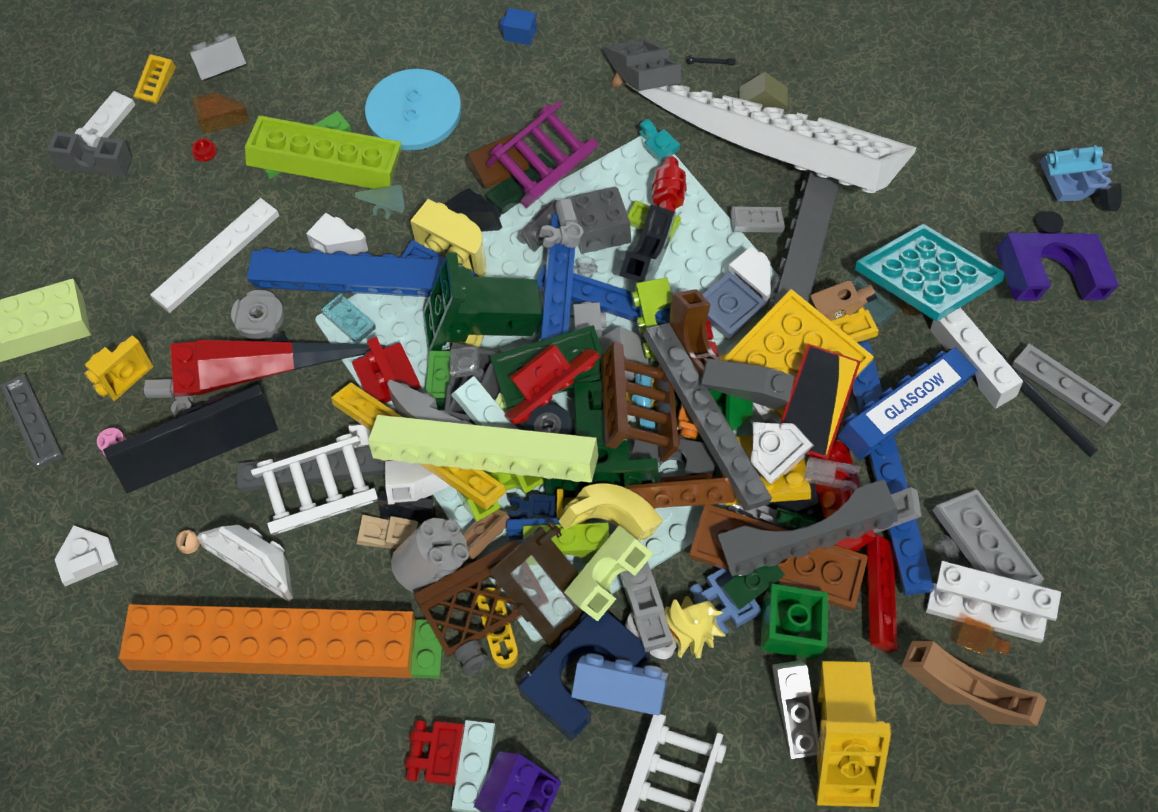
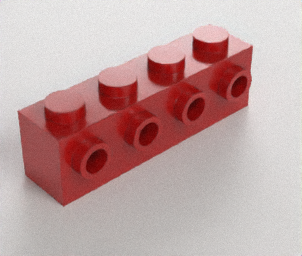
(834, 498)

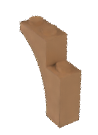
(962, 685)

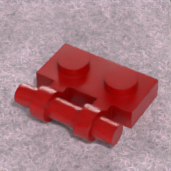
(443, 755)

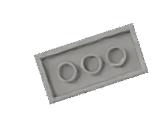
(985, 538)

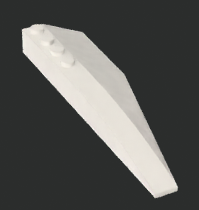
(817, 146)

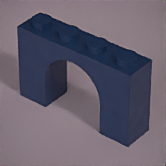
(544, 686)

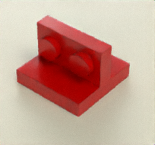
(384, 365)

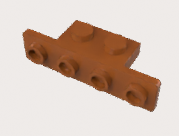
(686, 491)

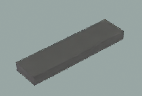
(31, 421)

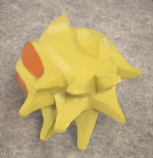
(693, 625)

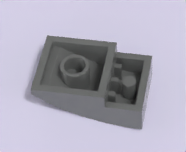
(643, 64)

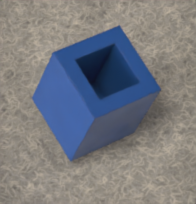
(519, 26)

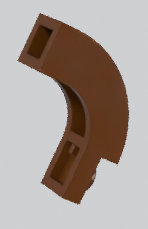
(688, 320)

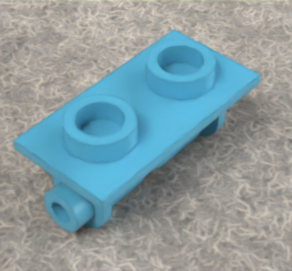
(1075, 161)

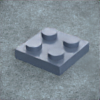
(732, 305)

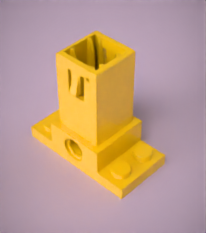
(850, 740)

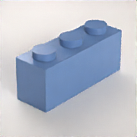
(620, 684)

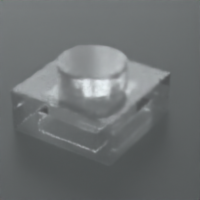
(464, 361)

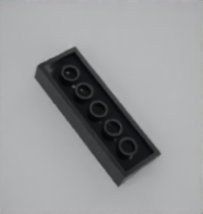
(191, 439)

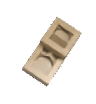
(384, 532)

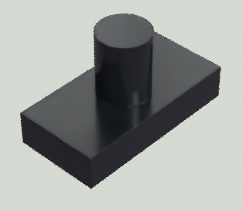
(412, 510)

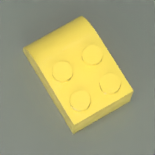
(450, 232)

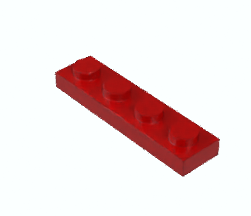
(882, 595)

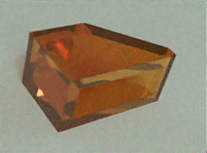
(219, 112)

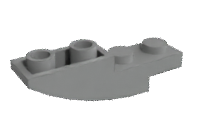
(418, 405)
(647, 608)

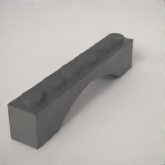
(865, 510)

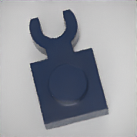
(537, 507)

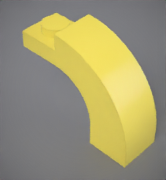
(614, 505)

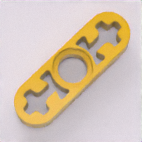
(510, 643)

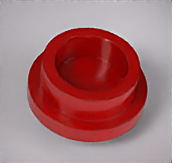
(204, 150)

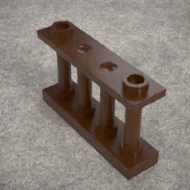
(618, 408)

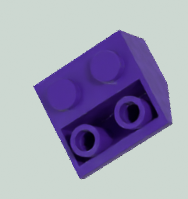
(516, 786)

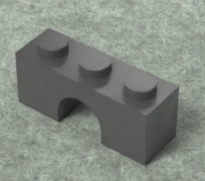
(70, 153)
(692, 454)

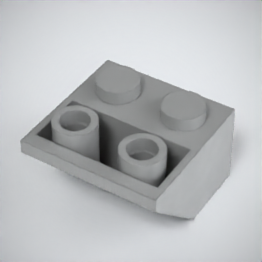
(217, 56)

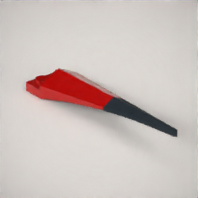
(219, 364)

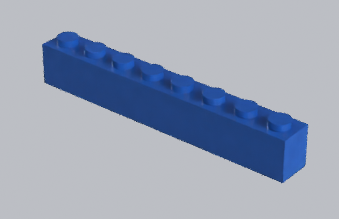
(343, 272)

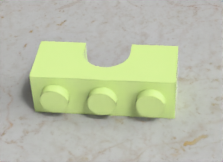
(592, 585)

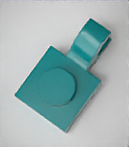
(658, 144)

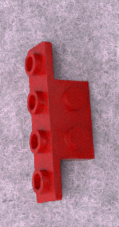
(544, 377)

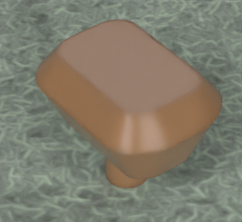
(617, 80)

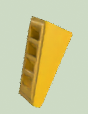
(152, 64)

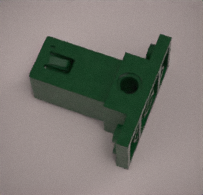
(478, 306)
(612, 464)

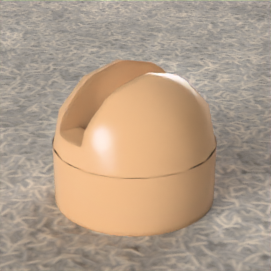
(191, 543)

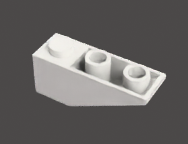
(410, 482)
(796, 708)

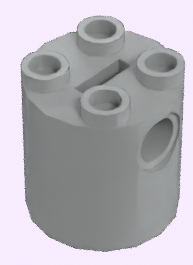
(429, 554)

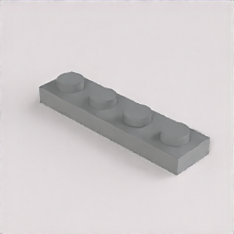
(1066, 385)

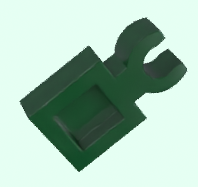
(795, 518)

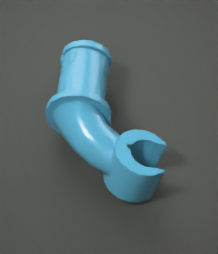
(644, 402)

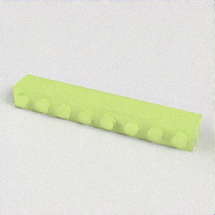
(484, 448)

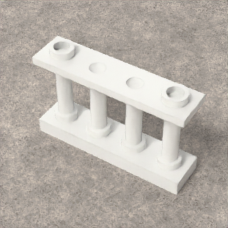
(309, 511)
(993, 600)
(650, 761)

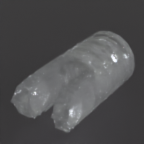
(824, 472)

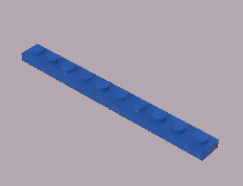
(886, 465)

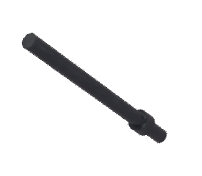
(1055, 415)

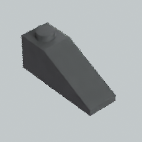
(748, 382)

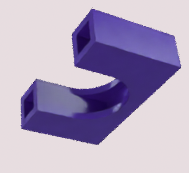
(1079, 253)

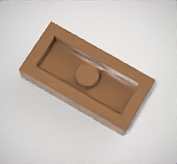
(484, 531)

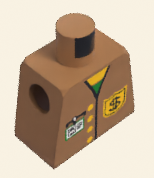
(842, 300)

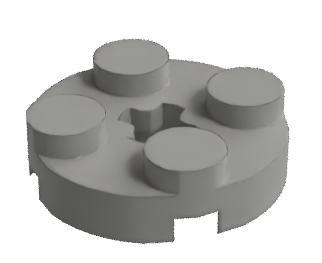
(258, 327)

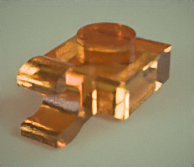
(978, 637)

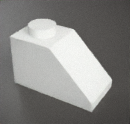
(754, 271)

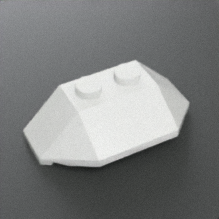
(251, 556)

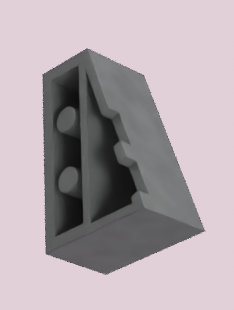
(485, 377)

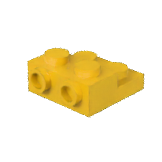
(118, 370)

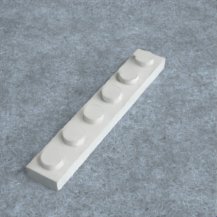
(214, 255)

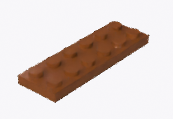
(822, 569)

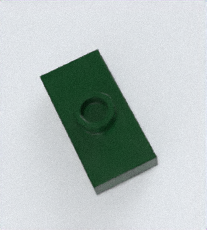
(746, 588)

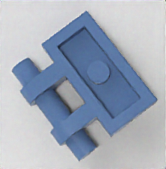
(737, 616)

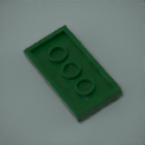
(570, 346)

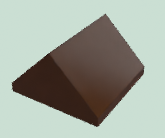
(497, 172)

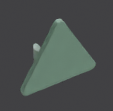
(387, 198)

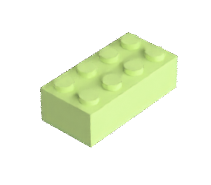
(42, 319)

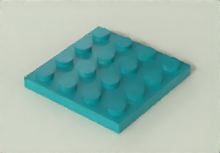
(930, 272)

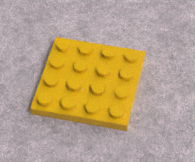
(784, 334)

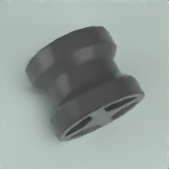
(471, 657)

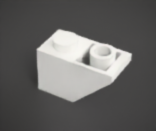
(334, 235)

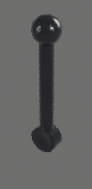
(691, 59)

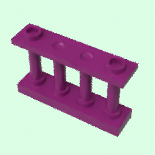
(548, 175)

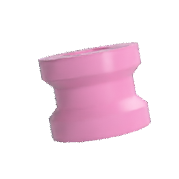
(109, 437)

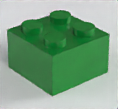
(794, 621)

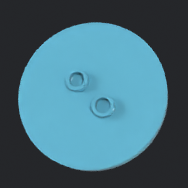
(413, 108)

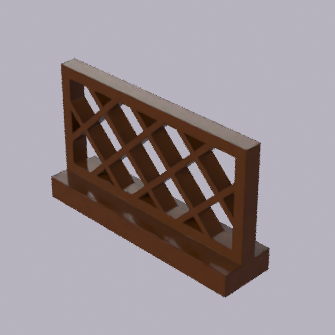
(463, 581)

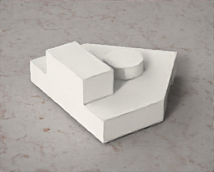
(777, 448)
(84, 555)

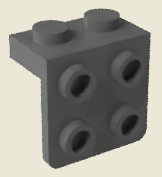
(602, 219)

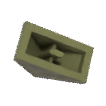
(765, 91)

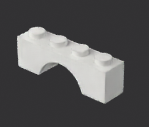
(994, 375)

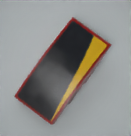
(820, 397)

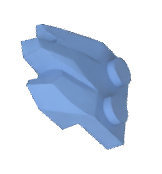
(1077, 185)

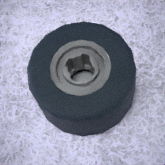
(550, 415)

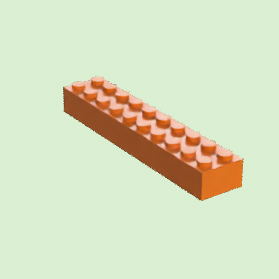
(268, 641)

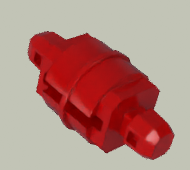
(669, 185)

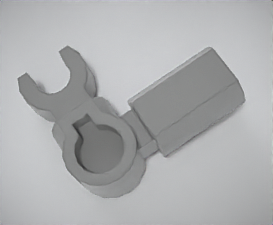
(569, 231)
(164, 389)

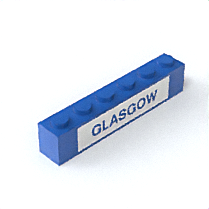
(906, 403)

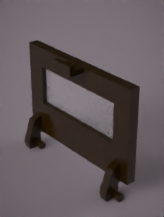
(536, 582)

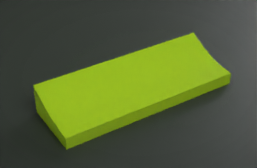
(322, 153)

